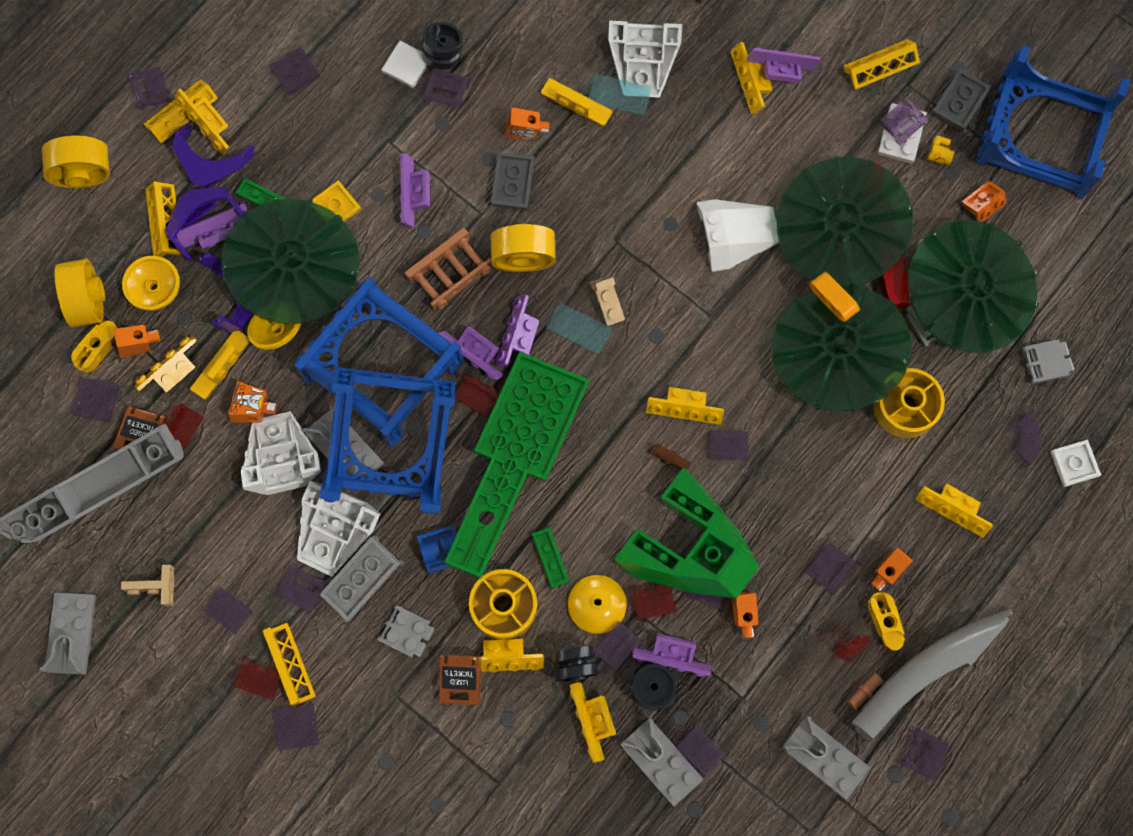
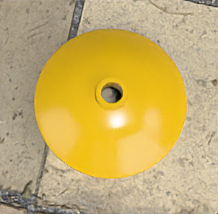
(146, 273)
(270, 336)
(597, 618)

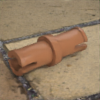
(865, 691)

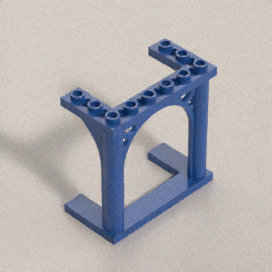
(1023, 75)
(369, 297)
(336, 476)

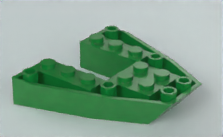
(717, 563)

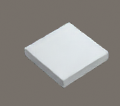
(405, 64)
(1075, 463)

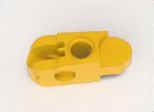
(102, 333)
(893, 636)

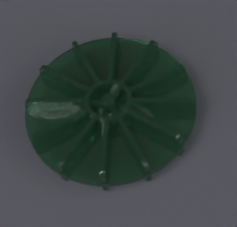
(845, 221)
(290, 261)
(972, 286)
(837, 361)

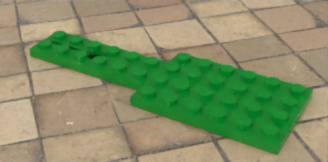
(519, 441)

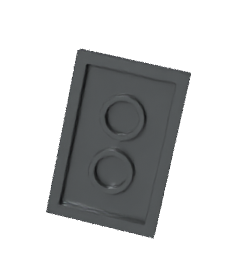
(961, 100)
(512, 181)

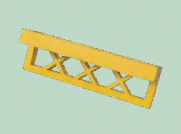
(878, 58)
(173, 116)
(157, 217)
(281, 665)

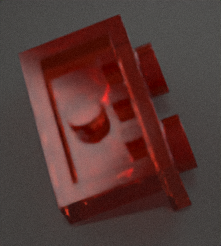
(476, 395)
(183, 424)
(654, 602)
(848, 651)

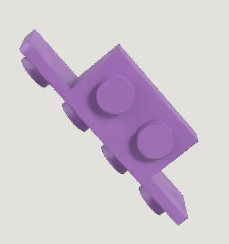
(783, 65)
(414, 190)
(211, 229)
(519, 333)
(478, 350)
(673, 653)

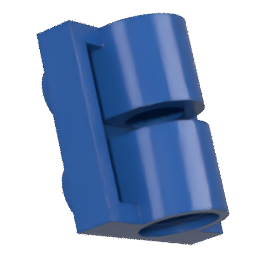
(436, 547)

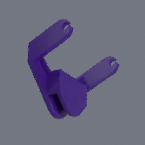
(202, 170)
(192, 207)
(240, 314)

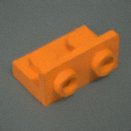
(985, 201)

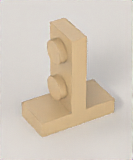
(608, 300)
(166, 586)

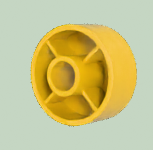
(75, 161)
(523, 248)
(79, 293)
(909, 421)
(503, 624)

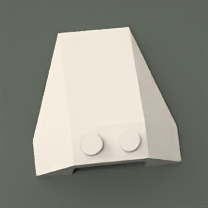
(644, 52)
(736, 231)
(278, 456)
(332, 529)

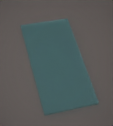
(620, 94)
(579, 328)

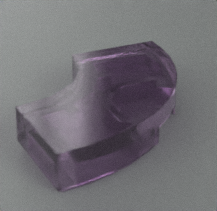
(1030, 438)

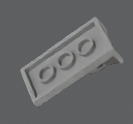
(320, 435)
(360, 578)
(70, 634)
(825, 758)
(661, 762)

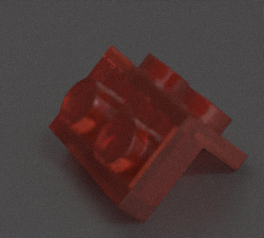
(258, 681)

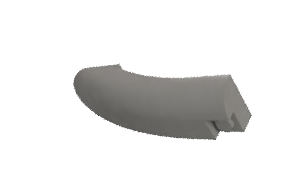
(92, 487)
(948, 653)

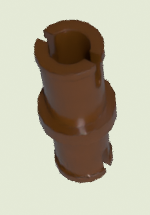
(670, 457)

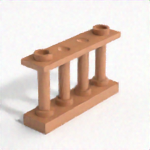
(445, 251)

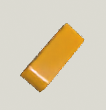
(834, 296)

